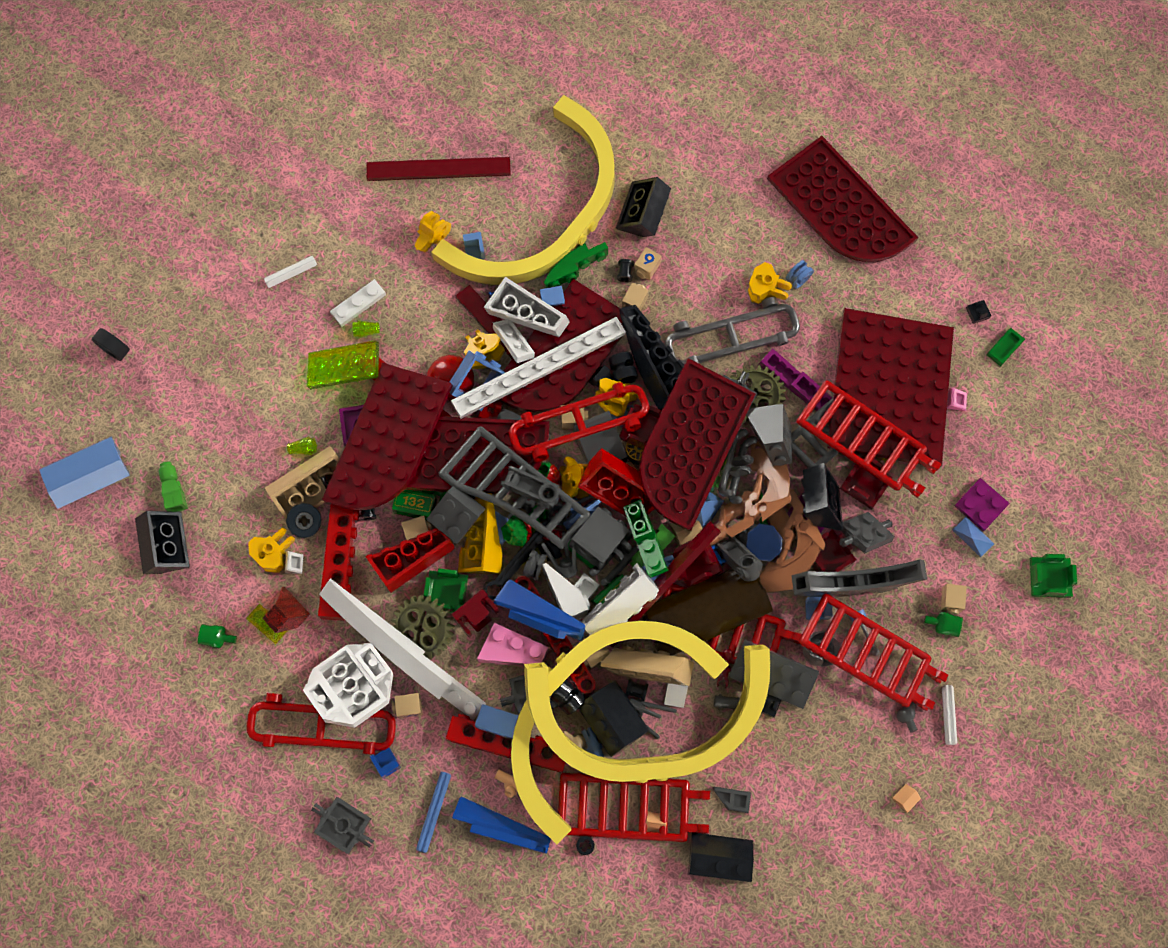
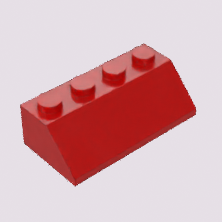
(613, 482)

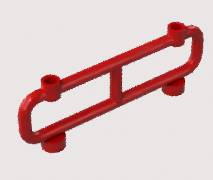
(539, 450)
(274, 702)

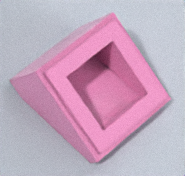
(957, 399)

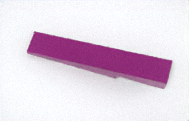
(793, 380)

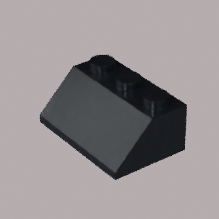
(644, 207)
(822, 497)
(161, 542)
(613, 718)
(721, 857)

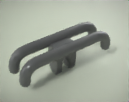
(736, 467)
(622, 554)

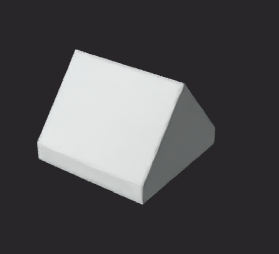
(293, 563)

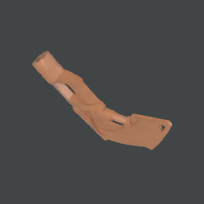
(754, 508)
(777, 576)

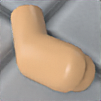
(509, 783)

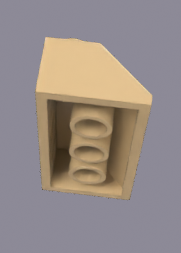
(304, 482)
(649, 666)

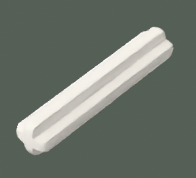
(290, 271)
(949, 715)

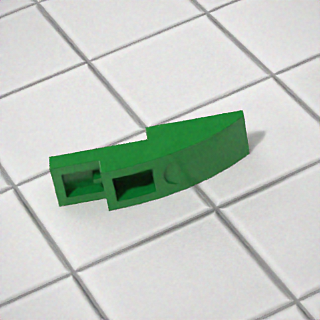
(569, 266)
(646, 538)

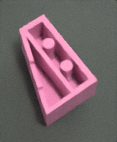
(511, 648)

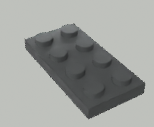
(788, 678)

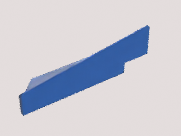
(537, 612)
(498, 827)

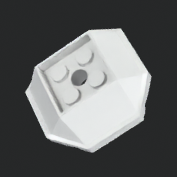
(332, 679)

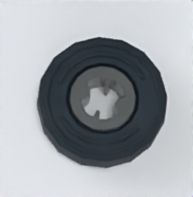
(310, 513)

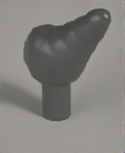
(907, 715)

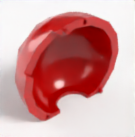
(445, 368)

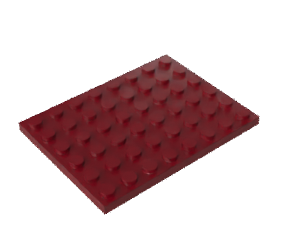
(900, 374)

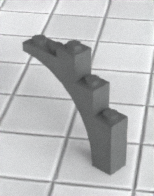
(859, 581)

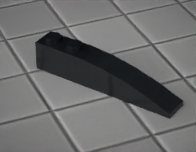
(653, 359)

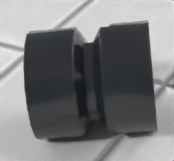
(623, 367)
(569, 698)

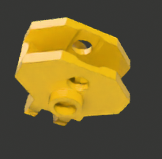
(431, 231)
(764, 284)
(487, 345)
(615, 406)
(571, 477)
(270, 550)

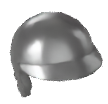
(815, 659)

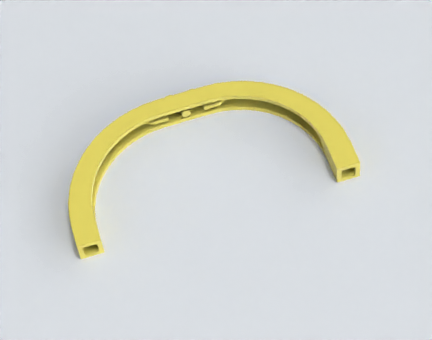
(576, 234)
(658, 767)
(540, 811)

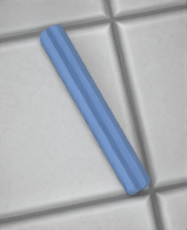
(433, 812)

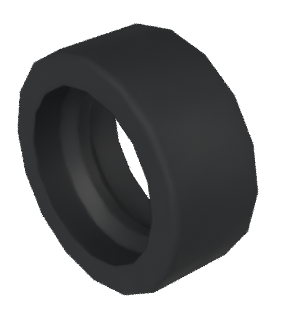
(110, 344)

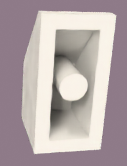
(675, 695)

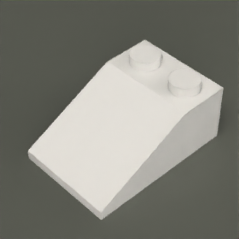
(566, 595)

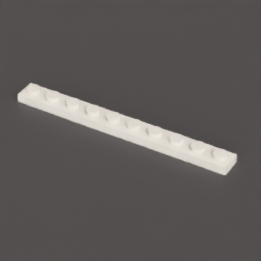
(538, 367)

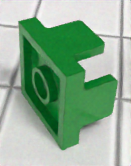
(1052, 576)
(446, 587)

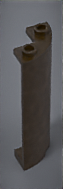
(711, 607)

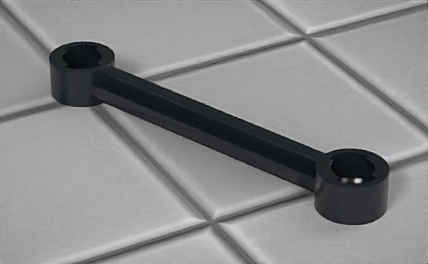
(522, 555)

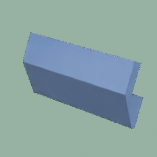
(84, 472)

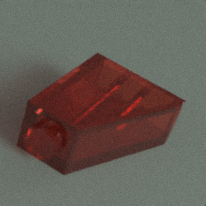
(284, 612)

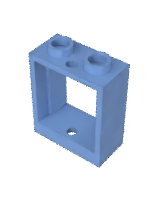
(465, 367)

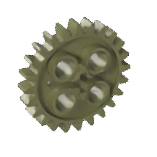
(757, 379)
(439, 632)

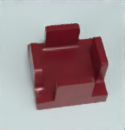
(639, 437)
(864, 485)
(834, 557)
(702, 568)
(475, 612)

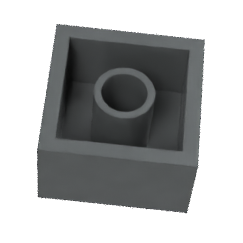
(455, 514)

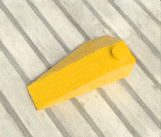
(482, 547)

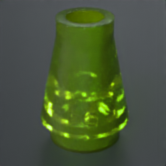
(365, 328)
(304, 446)

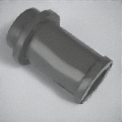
(725, 702)

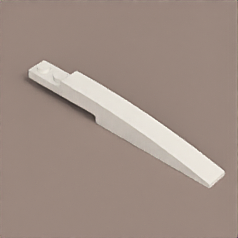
(401, 650)

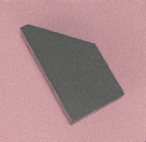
(734, 799)

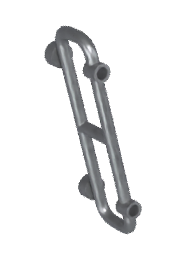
(769, 307)

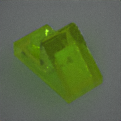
(255, 618)

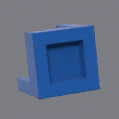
(385, 762)

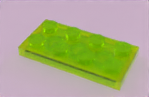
(343, 364)

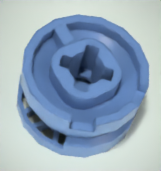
(799, 274)

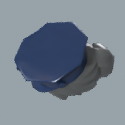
(761, 541)

